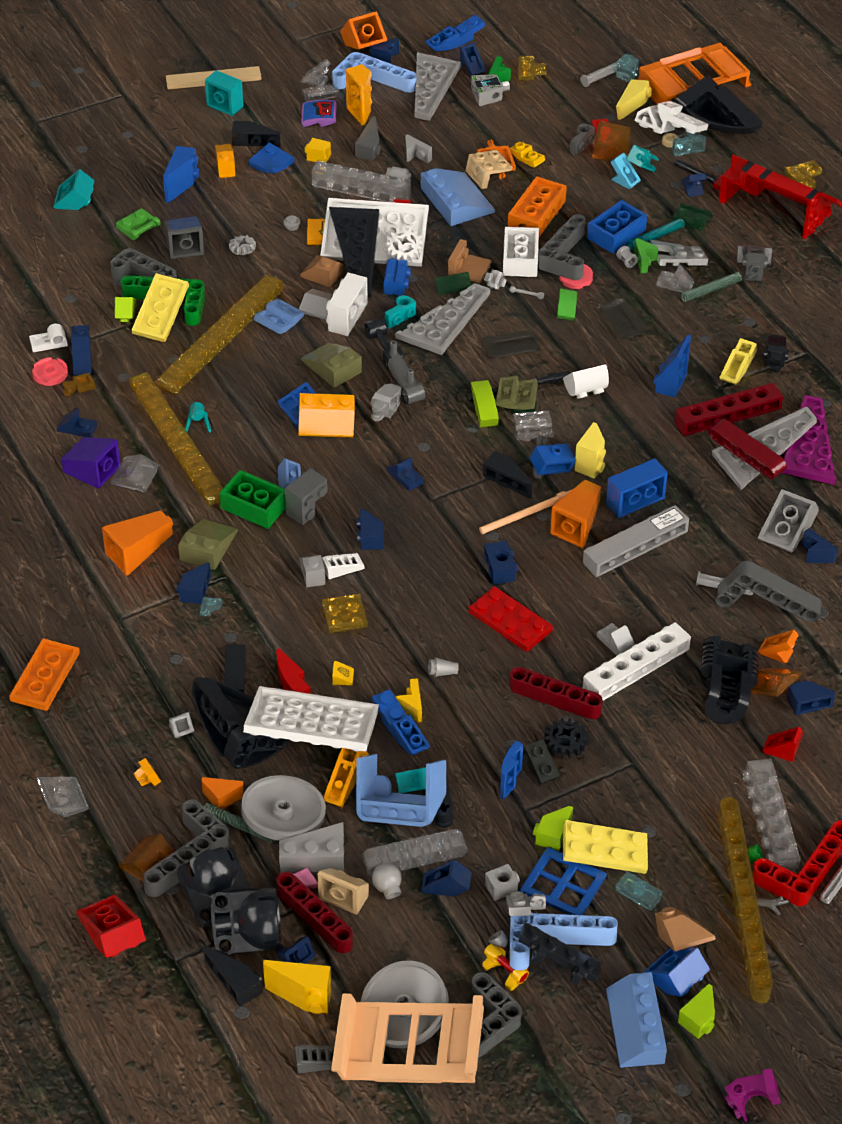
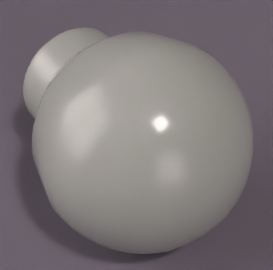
(387, 880)

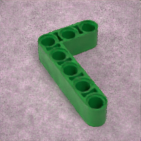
(194, 298)

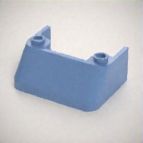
(379, 805)

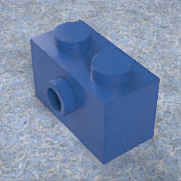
(552, 459)

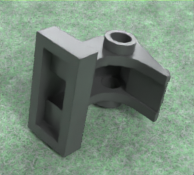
(755, 259)

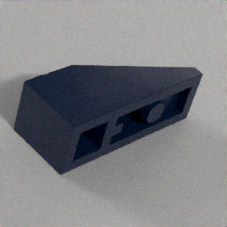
(81, 349)

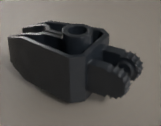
(776, 352)

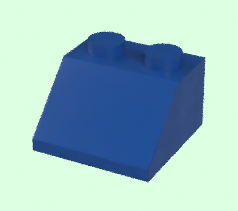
(678, 970)

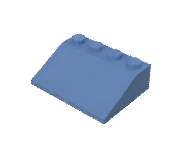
(454, 195)

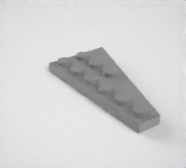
(432, 82)
(776, 436)

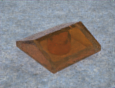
(774, 681)

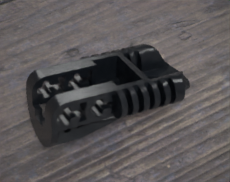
(730, 676)

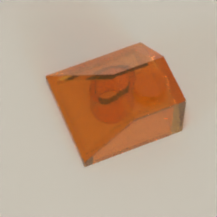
(611, 141)

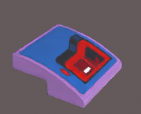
(319, 112)

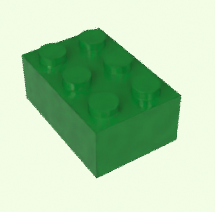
(253, 499)

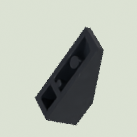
(506, 472)
(234, 976)

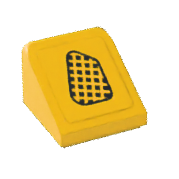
(342, 674)

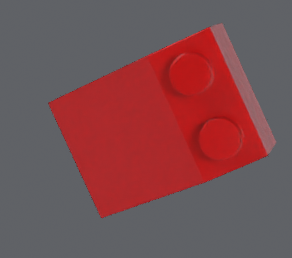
(111, 925)

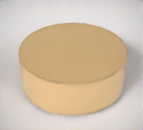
(667, 139)

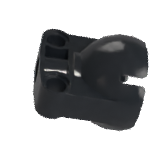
(209, 874)
(247, 920)

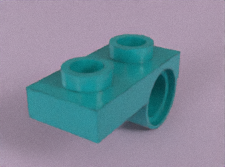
(404, 309)
(411, 780)

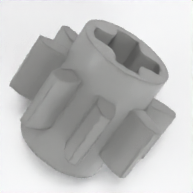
(495, 279)

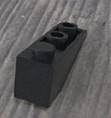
(252, 134)

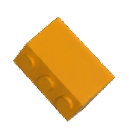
(358, 92)
(326, 415)

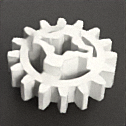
(402, 242)

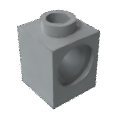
(494, 882)

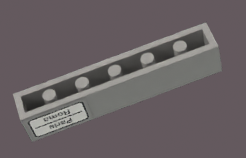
(635, 541)

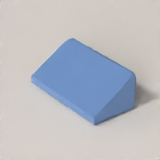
(288, 472)

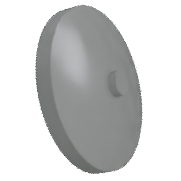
(282, 807)
(407, 984)

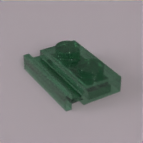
(692, 216)

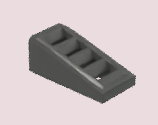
(310, 1065)

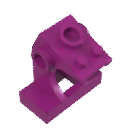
(751, 1086)

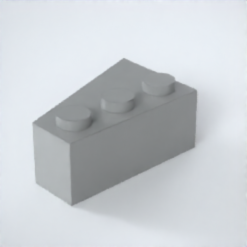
(313, 850)

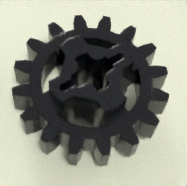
(566, 738)

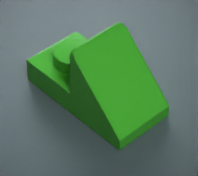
(646, 253)

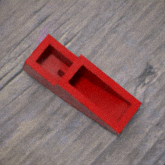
(291, 674)

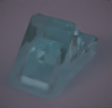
(689, 144)

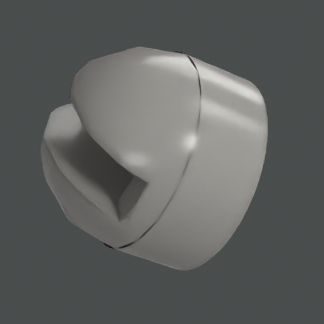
(499, 939)

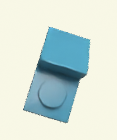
(625, 172)

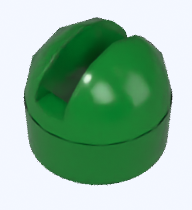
(754, 853)

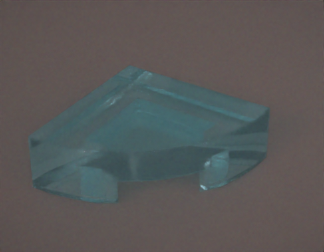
(209, 605)

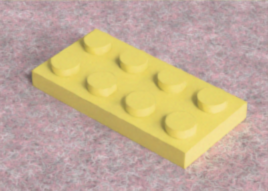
(160, 307)
(605, 846)

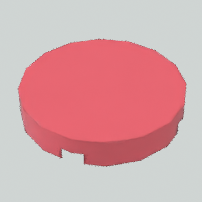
(578, 284)
(50, 376)

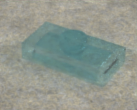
(639, 891)

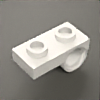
(52, 339)

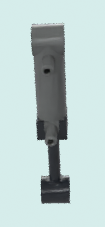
(394, 361)

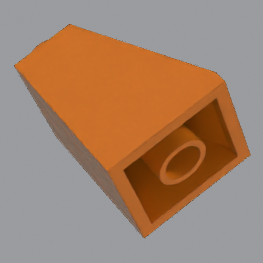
(363, 31)

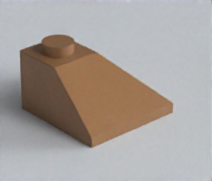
(323, 270)
(680, 930)

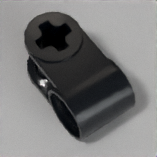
(444, 815)

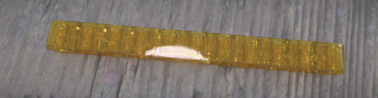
(220, 334)
(176, 438)
(745, 900)

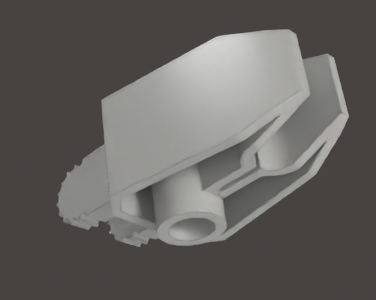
(385, 401)

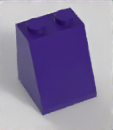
(92, 460)

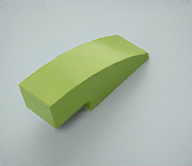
(484, 403)

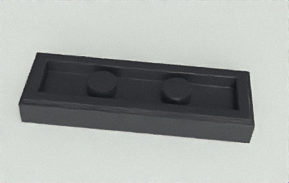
(235, 666)

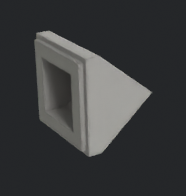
(181, 725)

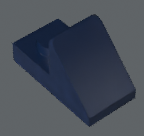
(385, 50)
(471, 59)
(693, 184)
(74, 425)
(405, 474)
(818, 548)
(298, 952)

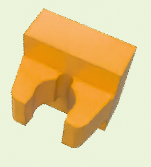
(146, 774)

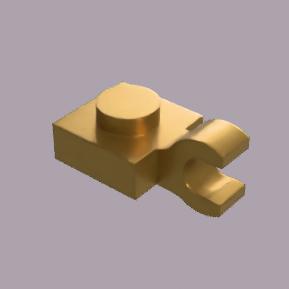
(80, 383)

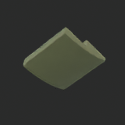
(516, 393)

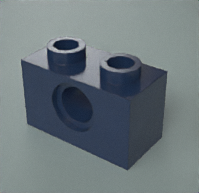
(500, 562)

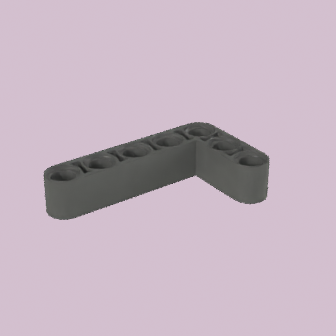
(554, 256)
(770, 587)
(210, 835)
(498, 1012)

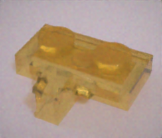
(529, 68)

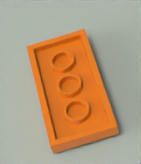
(44, 674)

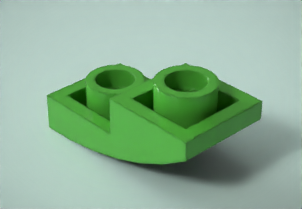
(567, 304)

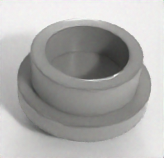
(291, 223)

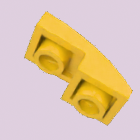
(525, 154)

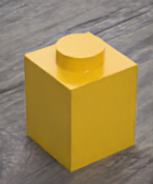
(318, 150)

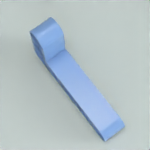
(380, 71)
(566, 928)

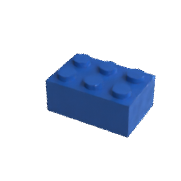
(617, 226)
(636, 488)

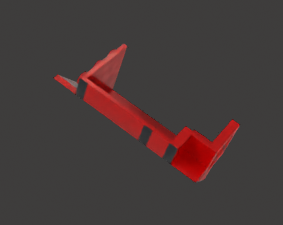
(755, 179)

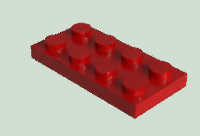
(510, 619)

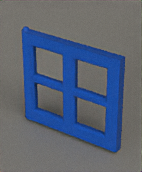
(563, 882)

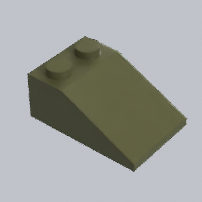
(334, 363)
(206, 543)

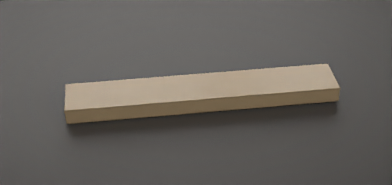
(198, 78)

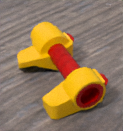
(496, 957)

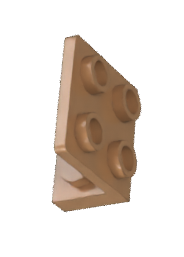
(462, 262)

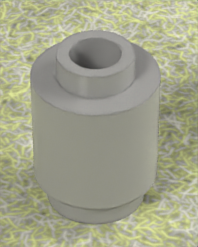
(398, 172)

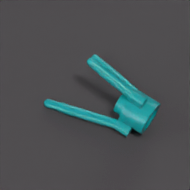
(197, 413)

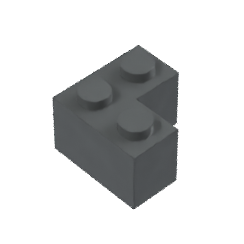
(303, 493)

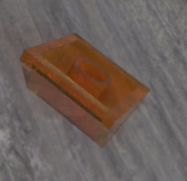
(146, 855)

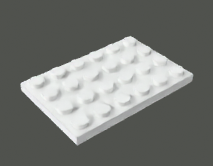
(391, 217)
(311, 718)

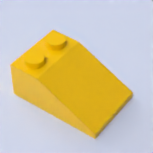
(300, 984)

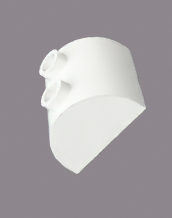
(587, 380)

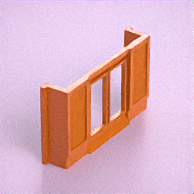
(668, 85)

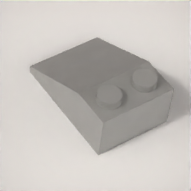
(788, 521)

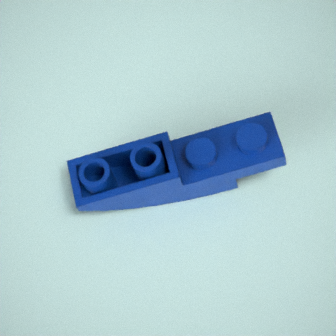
(455, 37)
(399, 724)

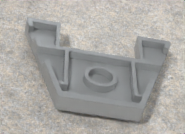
(679, 253)

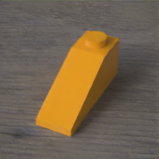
(225, 160)
(343, 777)

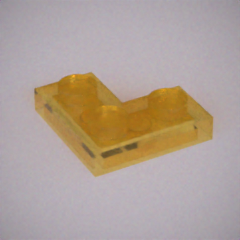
(804, 172)

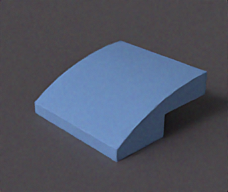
(279, 316)

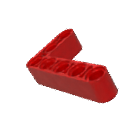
(801, 887)

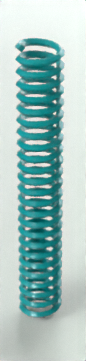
(668, 230)

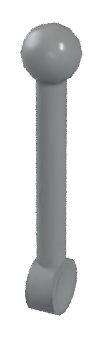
(540, 295)

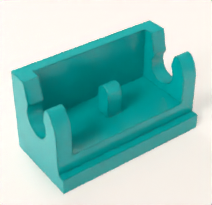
(642, 158)

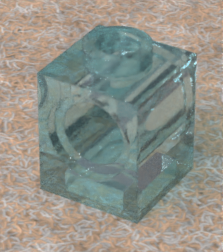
(627, 67)

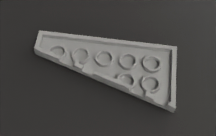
(443, 324)

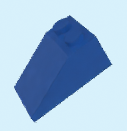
(180, 172)
(674, 370)

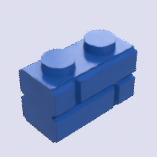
(396, 277)

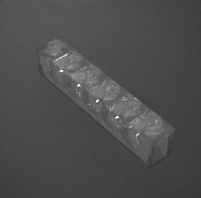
(771, 814)

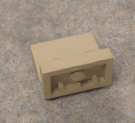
(485, 163)

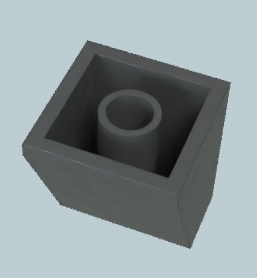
(184, 237)

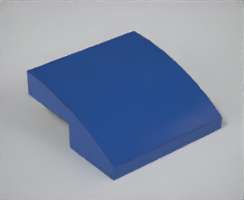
(511, 768)

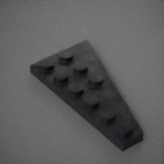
(357, 239)

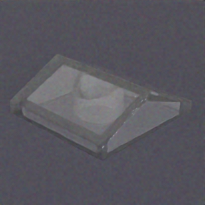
(320, 92)
(135, 472)
(63, 795)

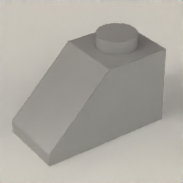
(313, 570)

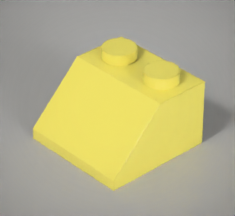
(590, 452)

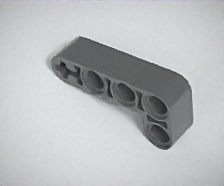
(139, 264)

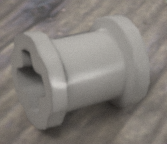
(628, 258)

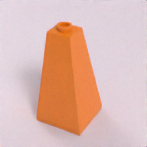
(575, 513)
(136, 539)

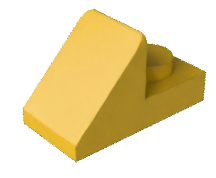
(411, 701)

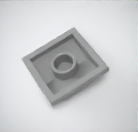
(315, 303)

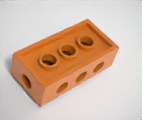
(538, 205)

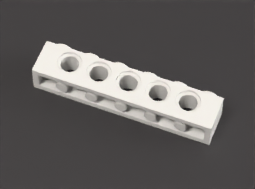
(637, 661)

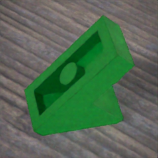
(500, 70)

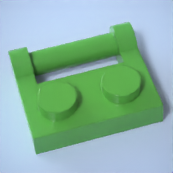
(137, 223)

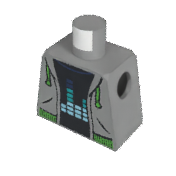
(488, 88)

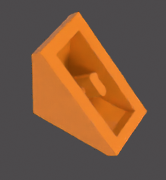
(222, 791)

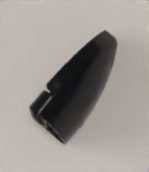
(718, 108)
(223, 718)

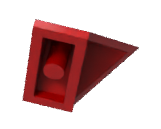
(784, 744)

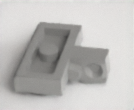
(521, 905)

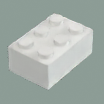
(520, 251)
(347, 304)

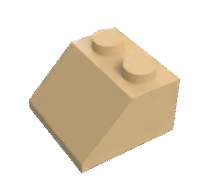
(342, 890)

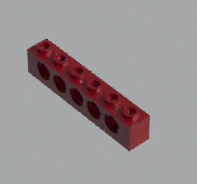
(731, 407)

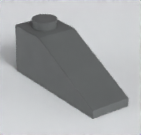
(368, 143)

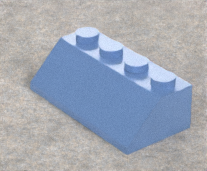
(636, 1021)

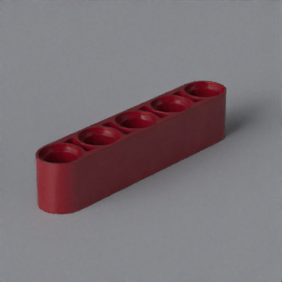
(747, 448)
(555, 693)
(305, 902)

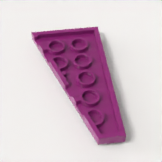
(812, 453)

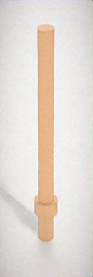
(523, 513)

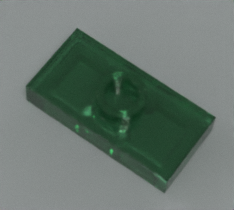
(453, 283)

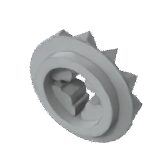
(243, 249)

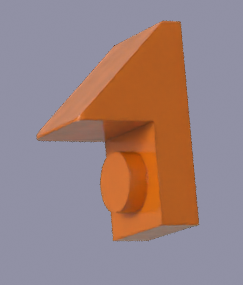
(779, 646)

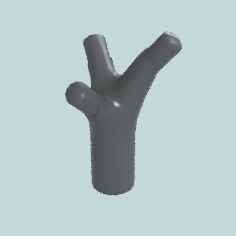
(772, 903)

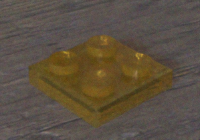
(344, 613)

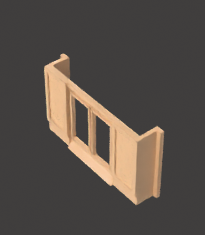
(363, 1038)

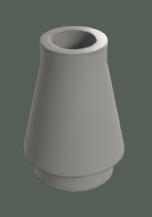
(440, 667)

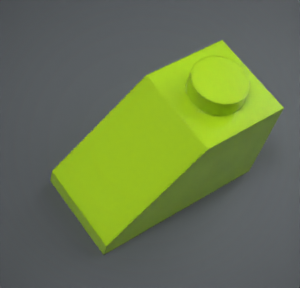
(125, 308)
(550, 829)
(699, 1013)

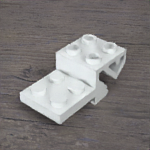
(666, 117)

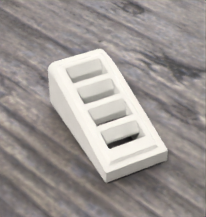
(334, 569)

